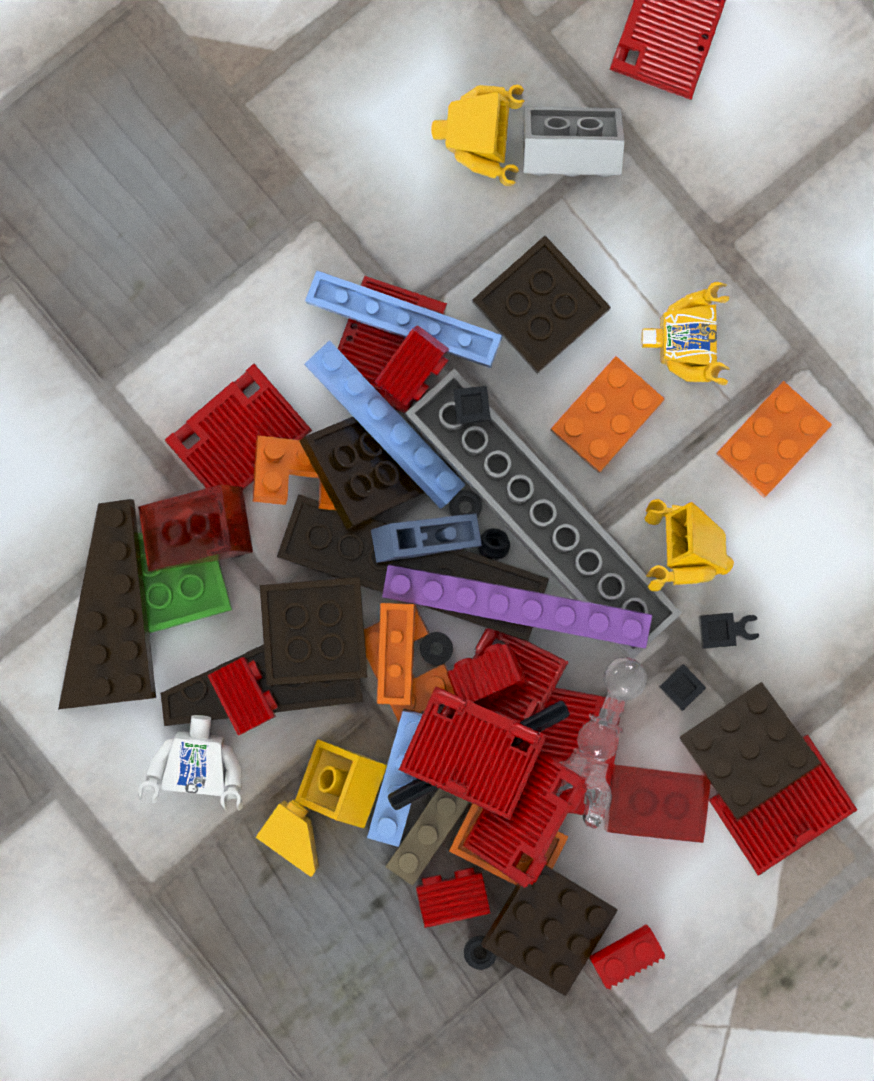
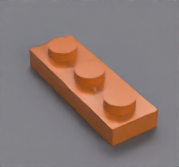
(396, 654)

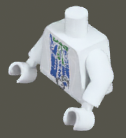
(196, 764)

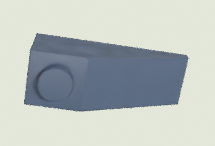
(425, 537)

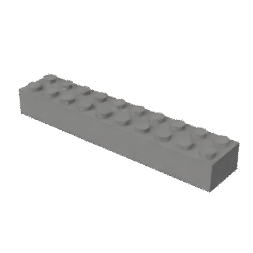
(538, 509)

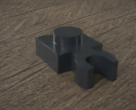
(721, 630)

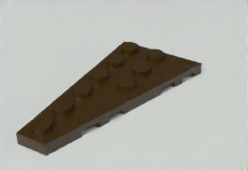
(111, 630)
(199, 697)

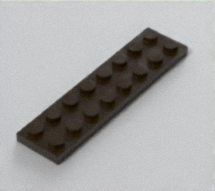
(323, 543)

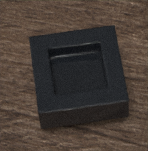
(471, 405)
(682, 687)

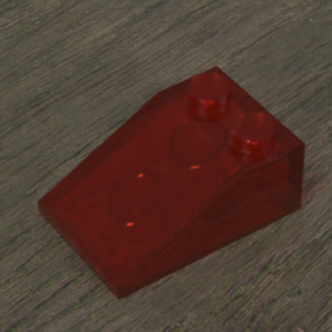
(195, 528)
(658, 804)

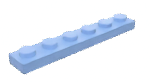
(401, 316)
(384, 424)

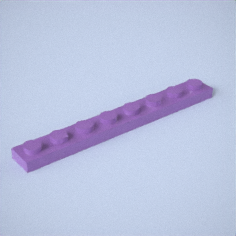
(517, 606)

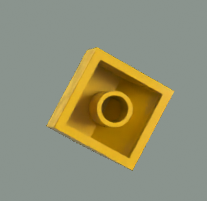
(340, 784)
(291, 836)

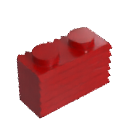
(412, 366)
(488, 676)
(242, 695)
(452, 898)
(627, 956)

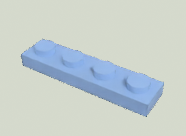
(388, 823)

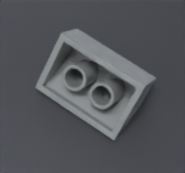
(573, 141)

